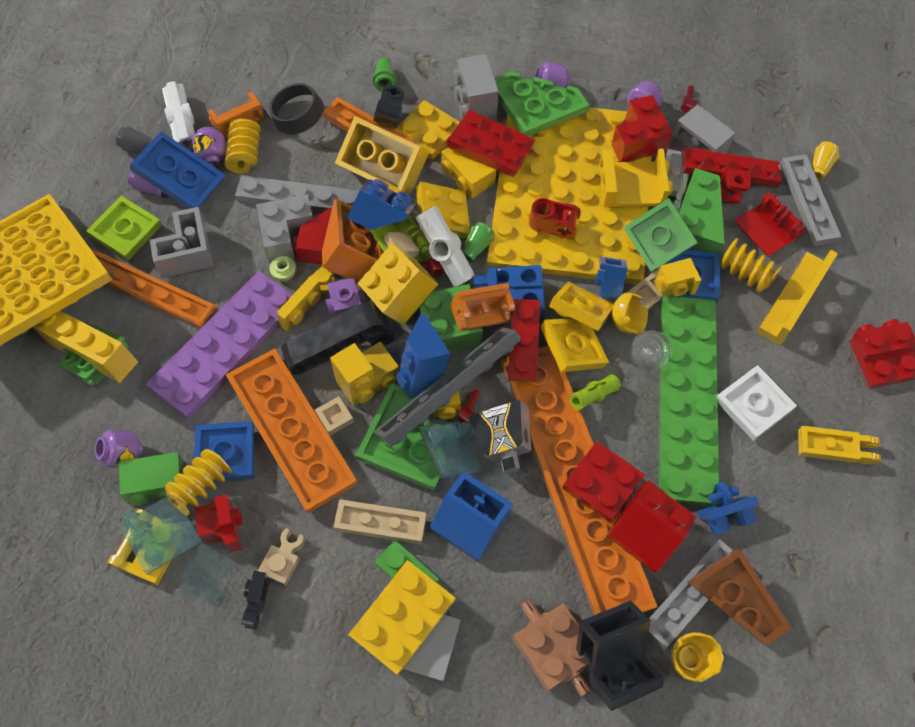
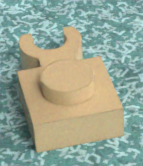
(281, 561)

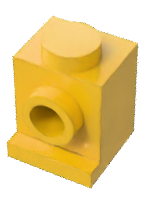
(677, 278)

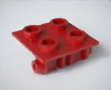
(770, 225)

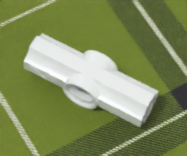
(179, 114)
(453, 260)

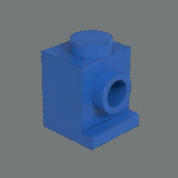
(611, 277)

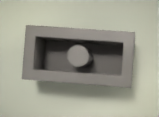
(703, 131)

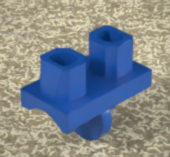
(741, 507)

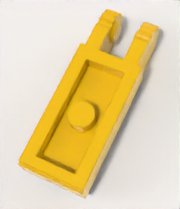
(305, 297)
(837, 445)

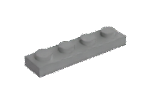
(810, 200)
(683, 601)

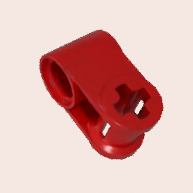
(554, 218)

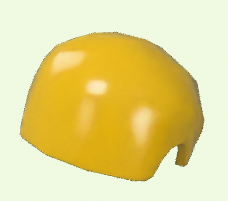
(629, 314)
(696, 657)

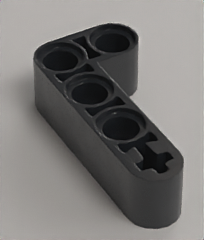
(325, 340)

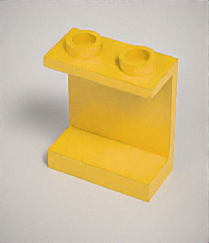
(634, 182)

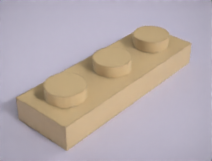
(380, 521)

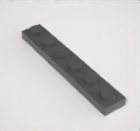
(441, 391)

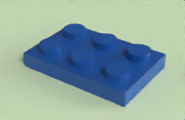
(177, 171)

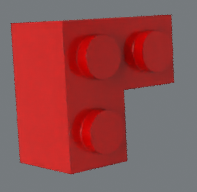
(643, 131)

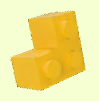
(364, 373)

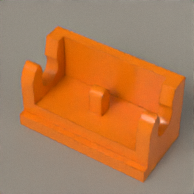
(251, 110)
(482, 307)

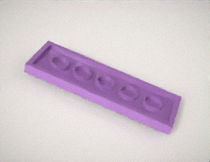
(220, 346)

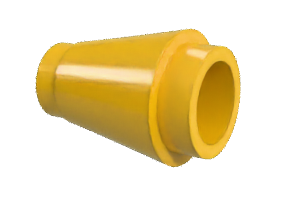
(824, 158)

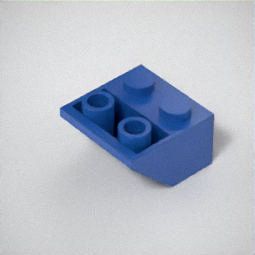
(380, 206)
(471, 516)

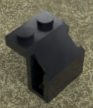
(616, 655)

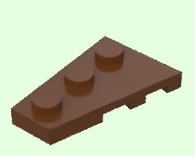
(742, 596)

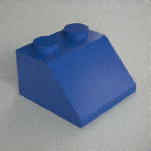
(422, 359)

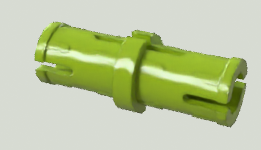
(594, 392)

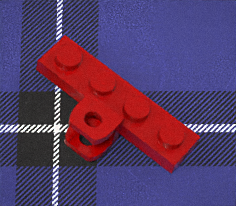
(735, 171)

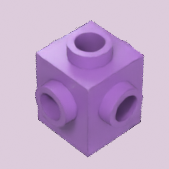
(343, 296)

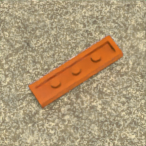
(342, 114)

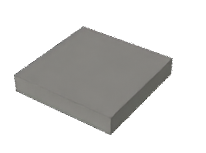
(435, 652)

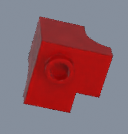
(220, 523)

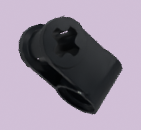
(389, 106)

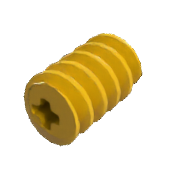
(242, 145)
(749, 266)
(196, 479)

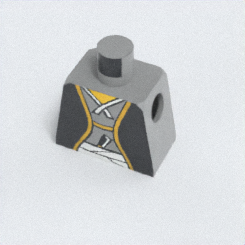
(504, 433)

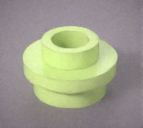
(283, 274)

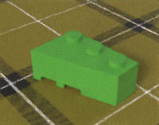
(703, 211)

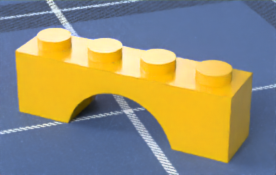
(95, 347)

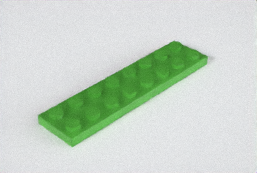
(689, 402)

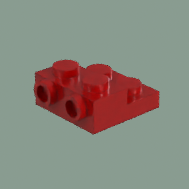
(885, 353)

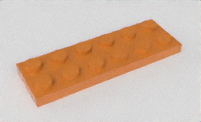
(291, 430)

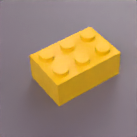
(381, 156)

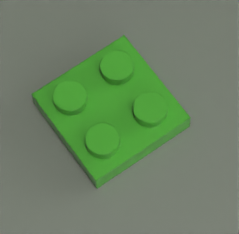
(660, 235)

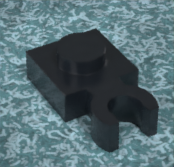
(256, 594)

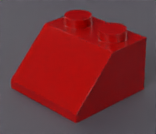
(651, 526)

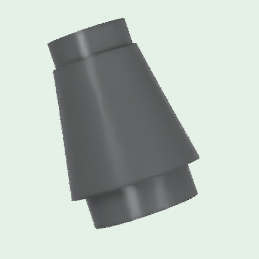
(132, 140)

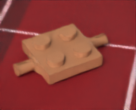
(550, 647)

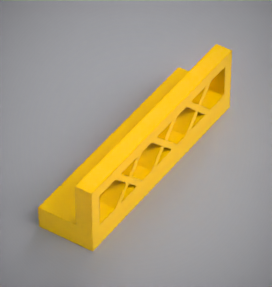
(795, 297)

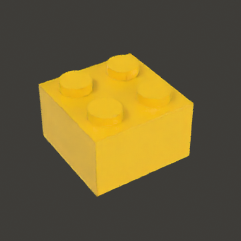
(397, 284)

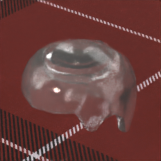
(651, 350)

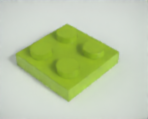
(124, 228)

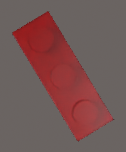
(525, 353)

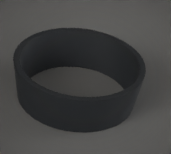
(305, 120)

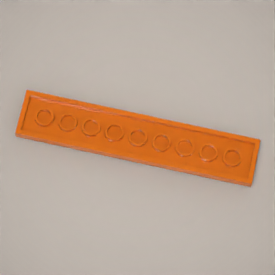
(560, 444)

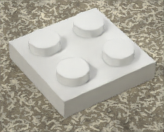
(755, 402)

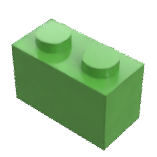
(146, 477)

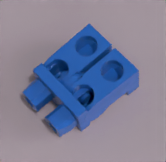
(524, 283)

